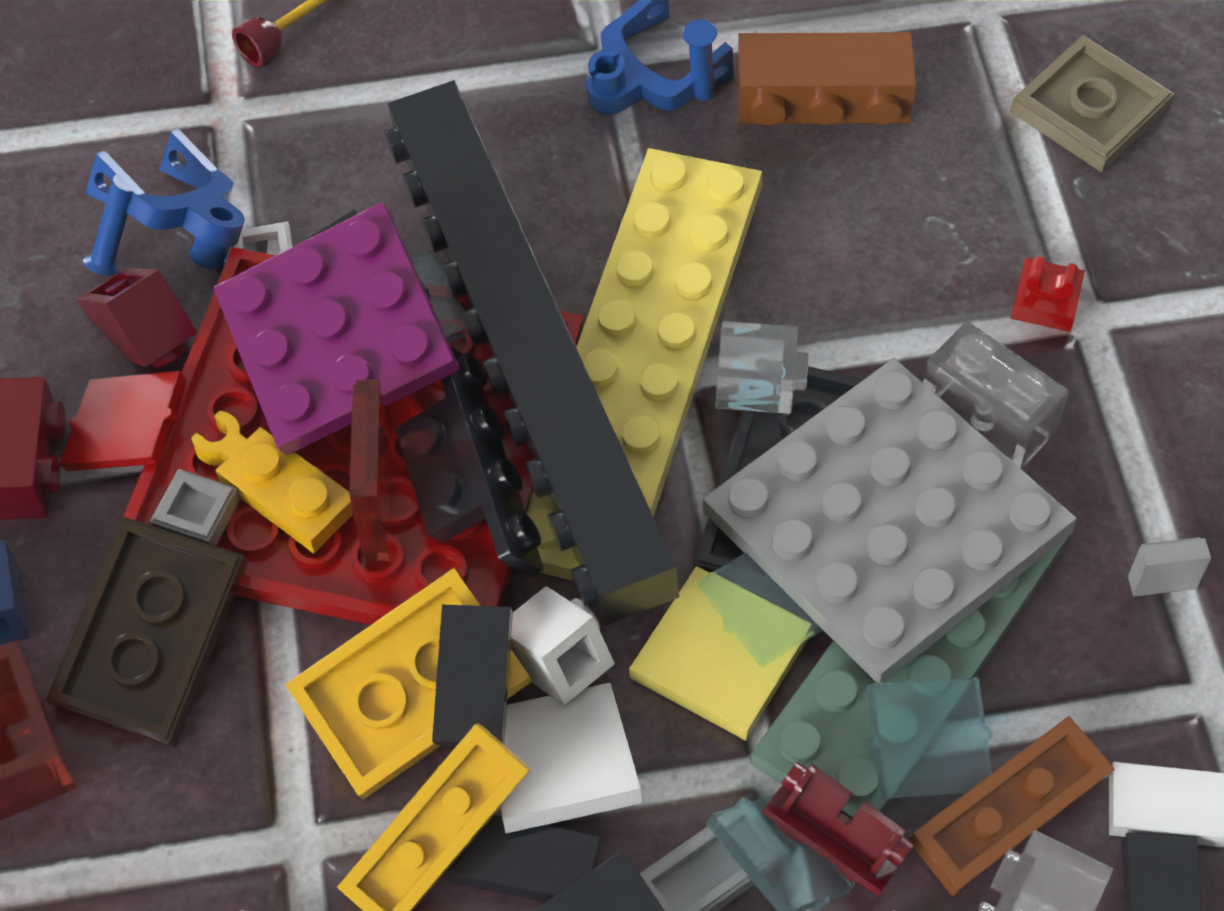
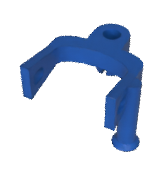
(620, 79)
(200, 212)

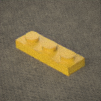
(436, 825)

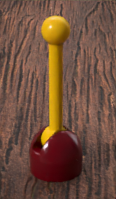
(261, 39)

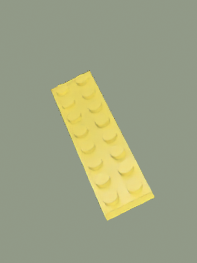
(659, 313)

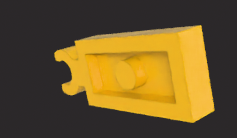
(277, 485)

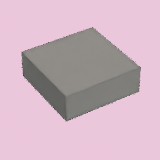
(196, 507)
(1169, 566)

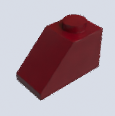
(139, 316)

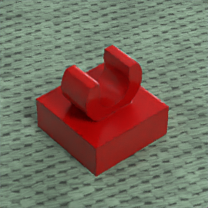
(1048, 294)

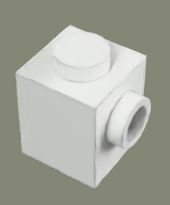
(559, 644)

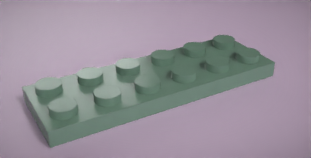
(830, 711)

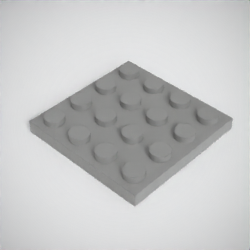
(888, 519)

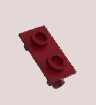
(860, 848)

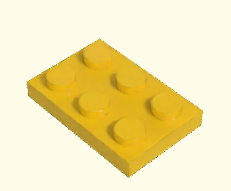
(379, 688)

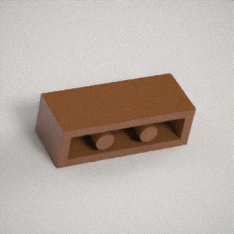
(825, 78)

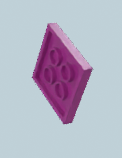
(333, 316)

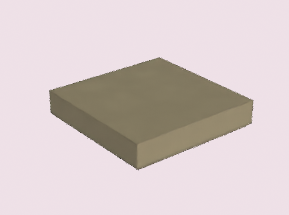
(1092, 103)

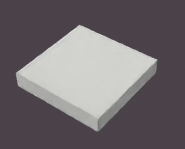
(575, 759)

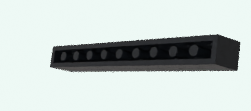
(531, 358)

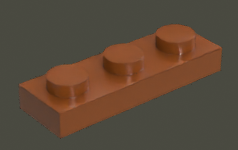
(1010, 805)

